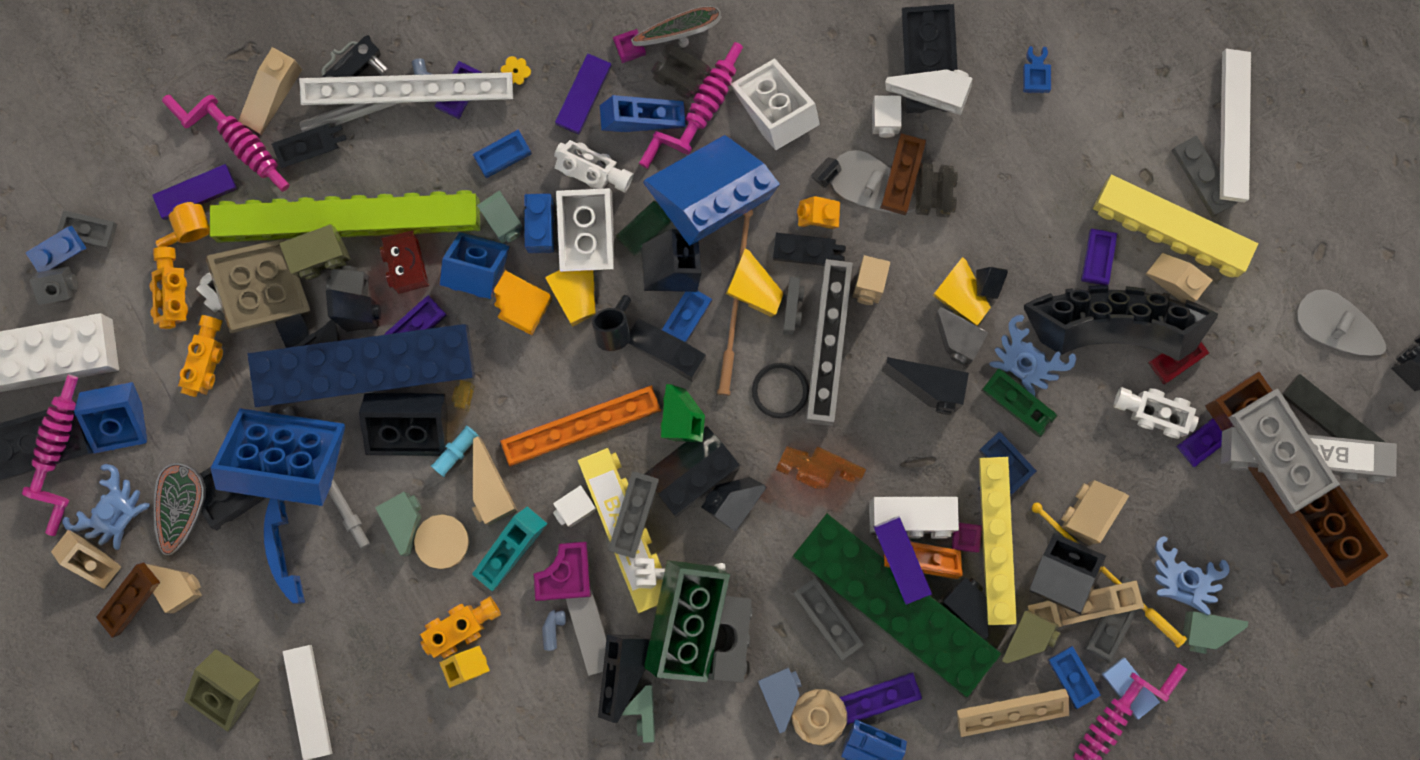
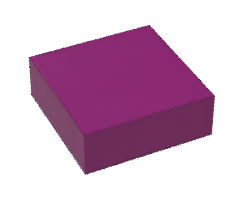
(626, 49)
(967, 538)

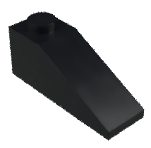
(352, 310)
(667, 349)
(621, 673)

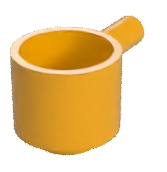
(188, 225)

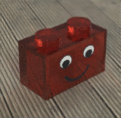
(404, 262)

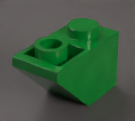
(681, 416)

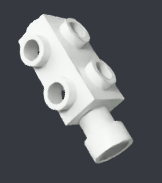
(589, 168)
(1161, 411)

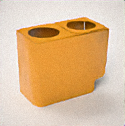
(520, 302)

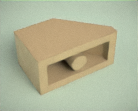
(1179, 278)
(85, 559)
(176, 588)

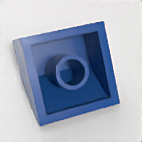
(473, 265)
(111, 417)

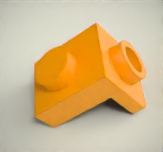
(818, 212)

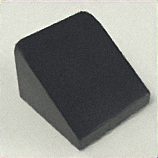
(826, 172)
(990, 281)
(293, 329)

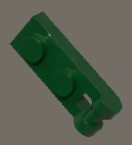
(1018, 402)

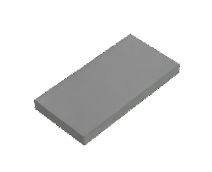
(1284, 451)

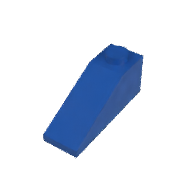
(641, 114)

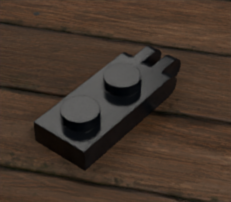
(307, 144)
(806, 249)

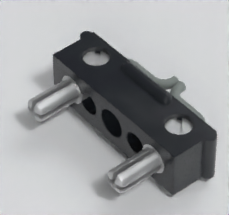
(355, 60)

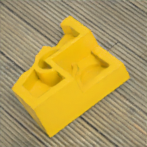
(754, 286)
(574, 293)
(960, 294)

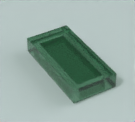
(643, 227)

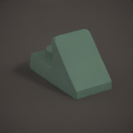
(643, 705)

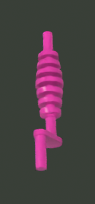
(707, 101)
(239, 139)
(50, 444)
(1121, 707)

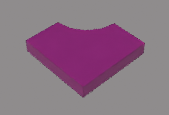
(566, 575)

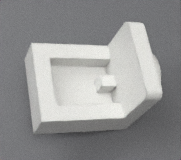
(208, 290)

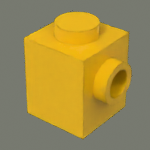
(464, 666)

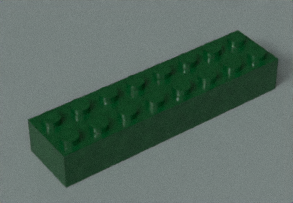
(919, 627)

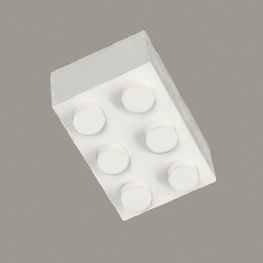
(918, 514)

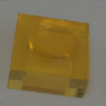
(463, 395)

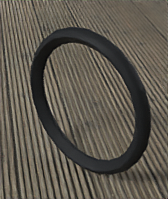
(774, 414)

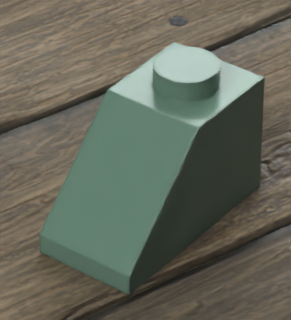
(501, 217)
(401, 520)
(1209, 631)

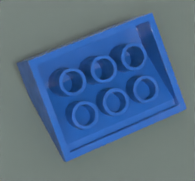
(711, 188)
(278, 457)

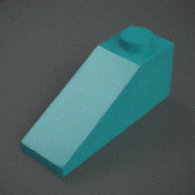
(509, 548)

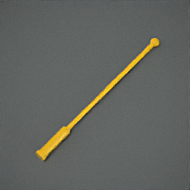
(1150, 613)

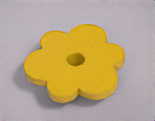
(514, 64)

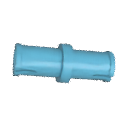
(454, 451)

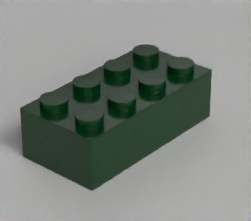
(686, 621)

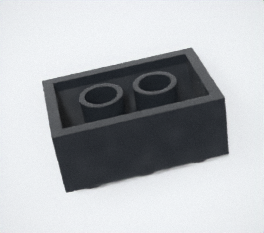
(404, 424)
(692, 471)

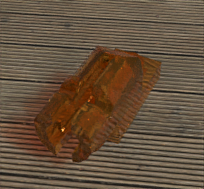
(819, 468)

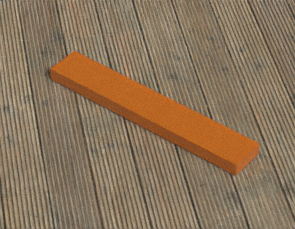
(580, 426)

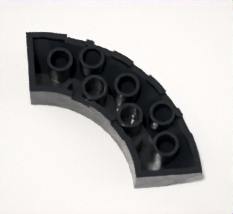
(1119, 317)

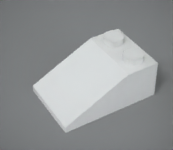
(776, 104)
(585, 229)

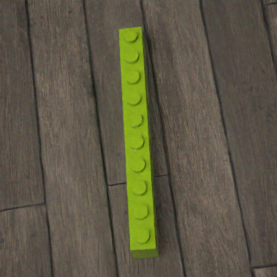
(350, 216)

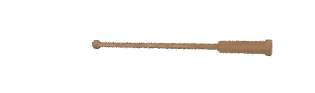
(728, 357)

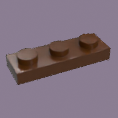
(903, 174)
(128, 599)

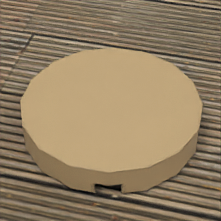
(441, 541)
(819, 717)

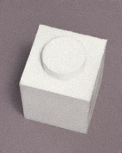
(886, 115)
(574, 507)

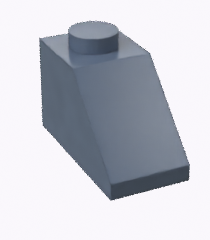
(781, 695)

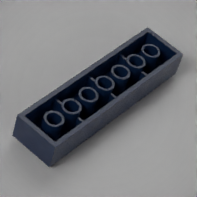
(361, 365)

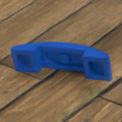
(274, 517)

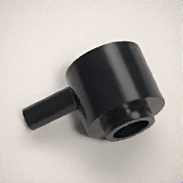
(611, 326)

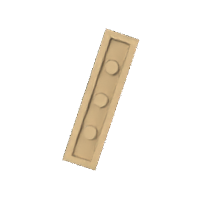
(1013, 712)

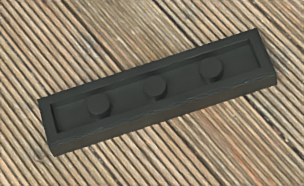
(1326, 412)

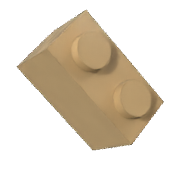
(871, 280)

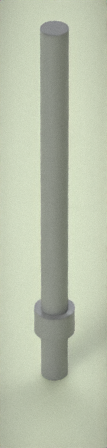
(351, 521)

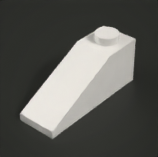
(936, 88)

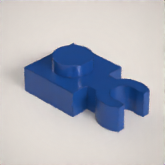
(1036, 75)

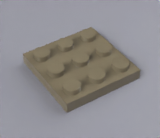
(256, 286)

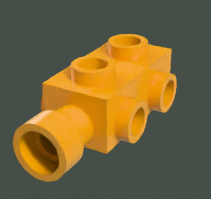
(172, 296)
(204, 361)
(450, 631)

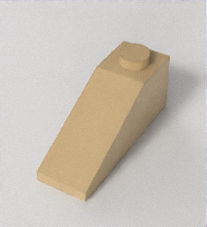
(269, 90)
(489, 490)

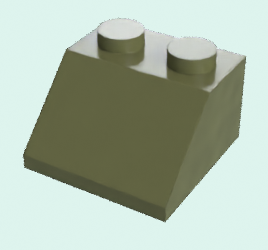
(221, 689)

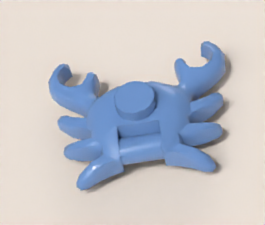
(1027, 361)
(111, 512)
(1187, 583)

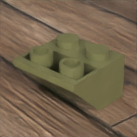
(315, 252)

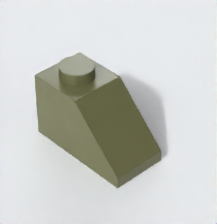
(1031, 637)

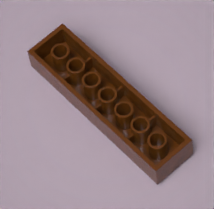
(1328, 526)

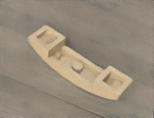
(1101, 603)

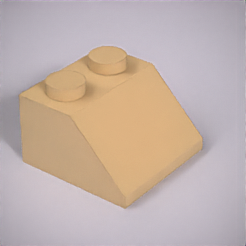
(1093, 512)

